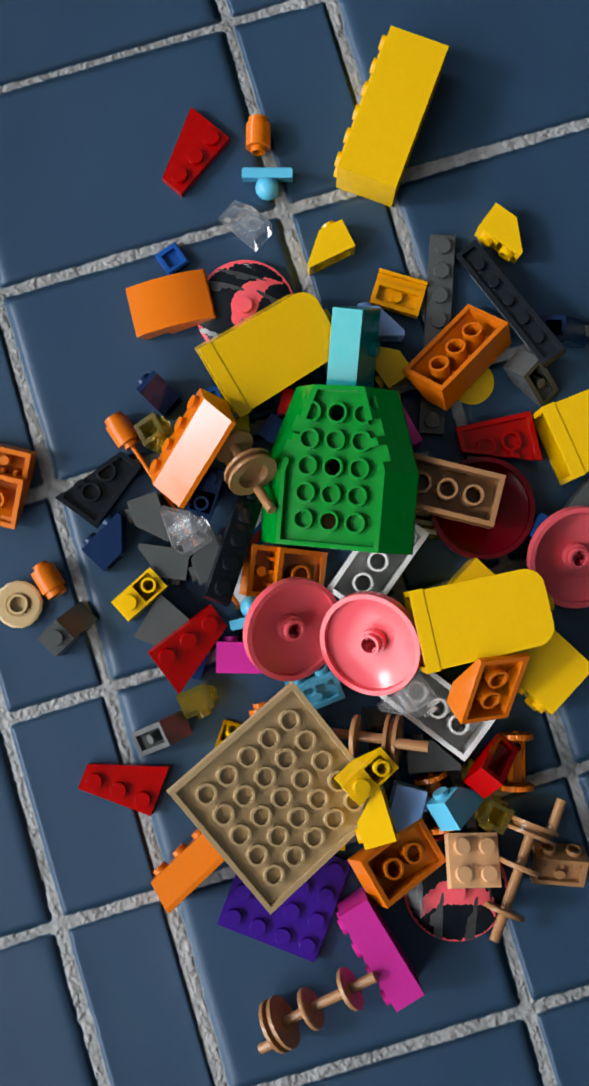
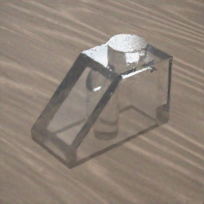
(246, 224)
(185, 530)
(412, 700)

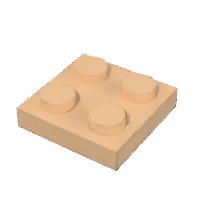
(472, 860)

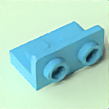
(320, 687)

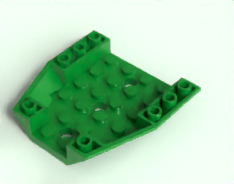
(376, 479)

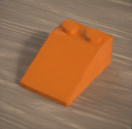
(487, 688)
(399, 866)

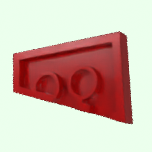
(194, 152)
(501, 437)
(187, 647)
(126, 785)

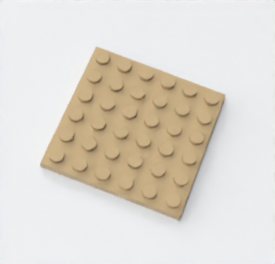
(273, 798)

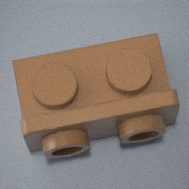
(560, 864)

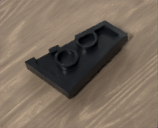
(101, 490)

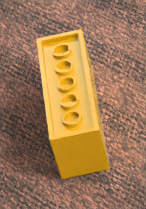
(389, 115)
(552, 668)

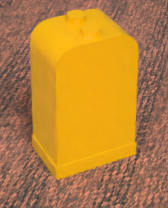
(268, 351)
(565, 435)
(480, 618)

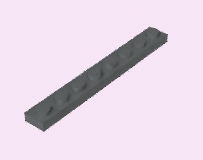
(437, 317)

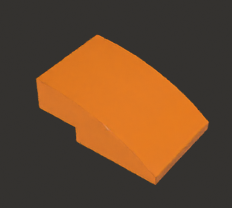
(170, 303)
(15, 479)
(273, 563)

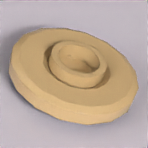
(20, 604)

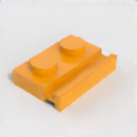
(398, 293)

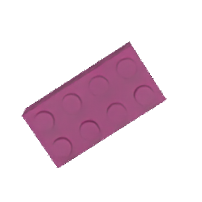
(379, 948)

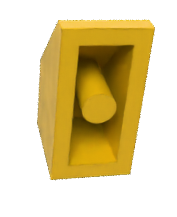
(330, 247)
(376, 822)

